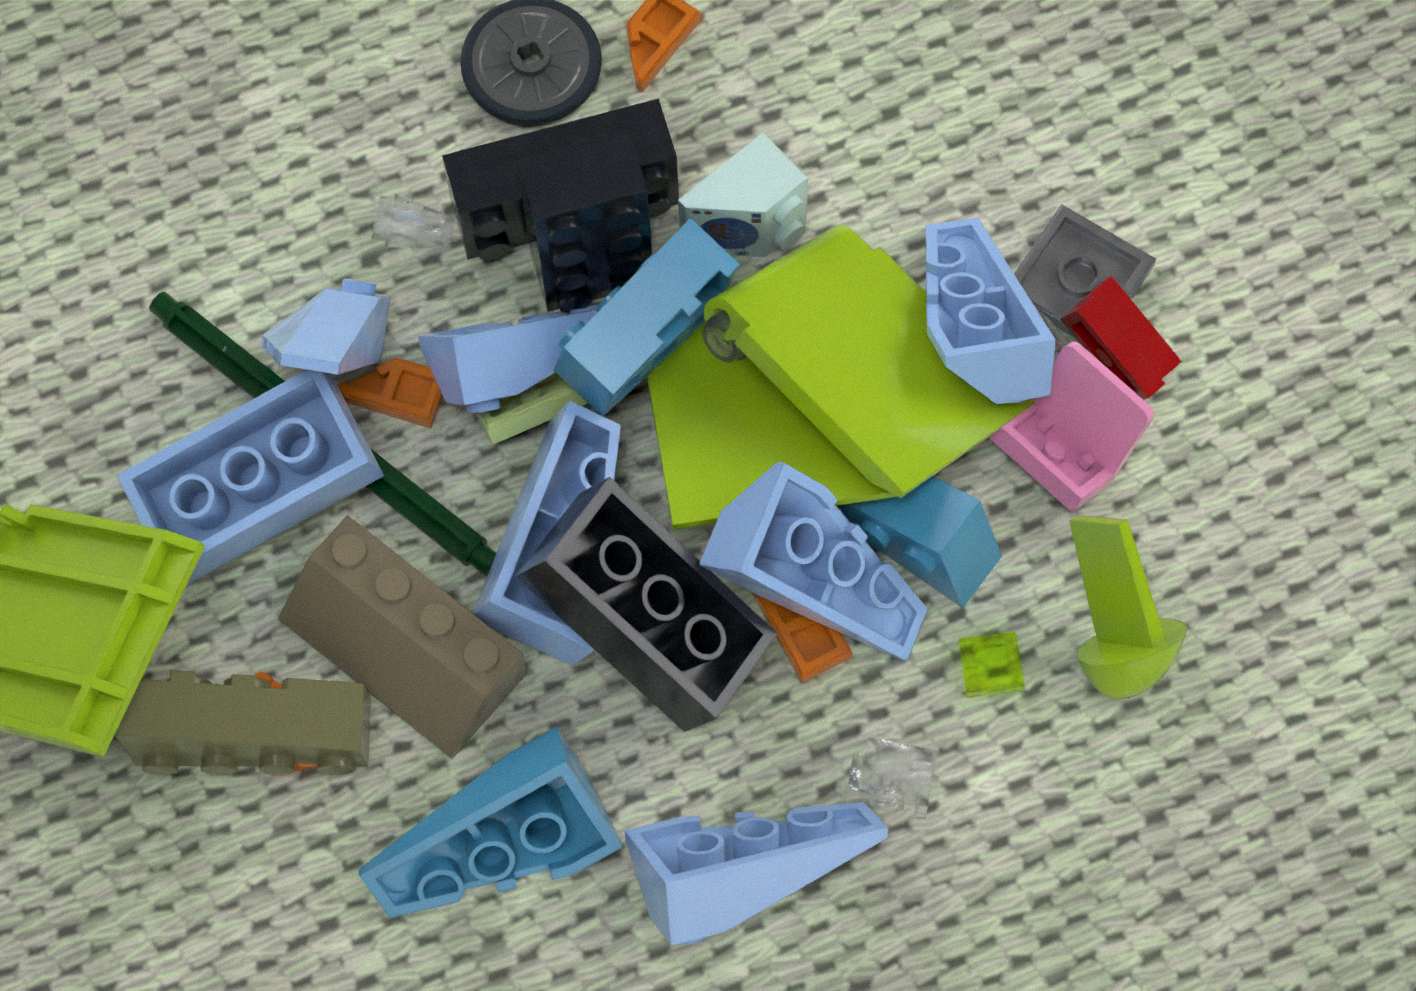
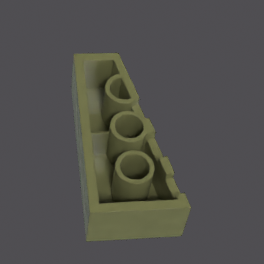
(246, 725)

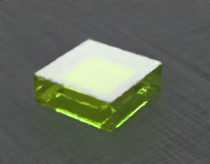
(990, 664)

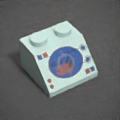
(750, 201)

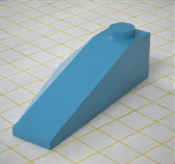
(510, 822)

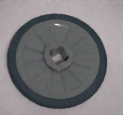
(545, 89)

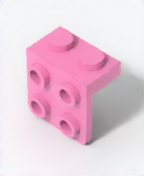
(1079, 432)

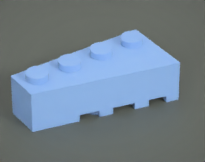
(572, 457)

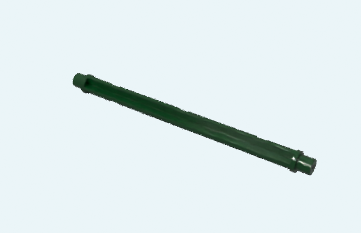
(257, 379)

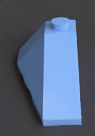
(983, 316)
(333, 330)
(497, 360)
(804, 554)
(722, 875)

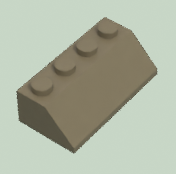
(401, 637)

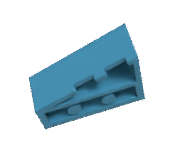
(645, 318)
(932, 534)

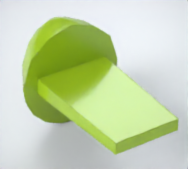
(1130, 641)

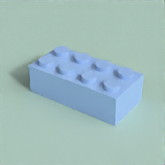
(255, 470)

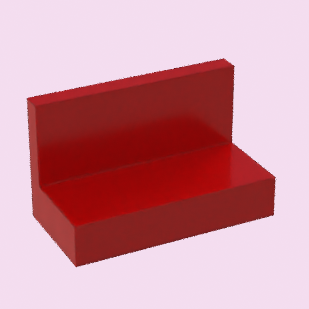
(1121, 338)

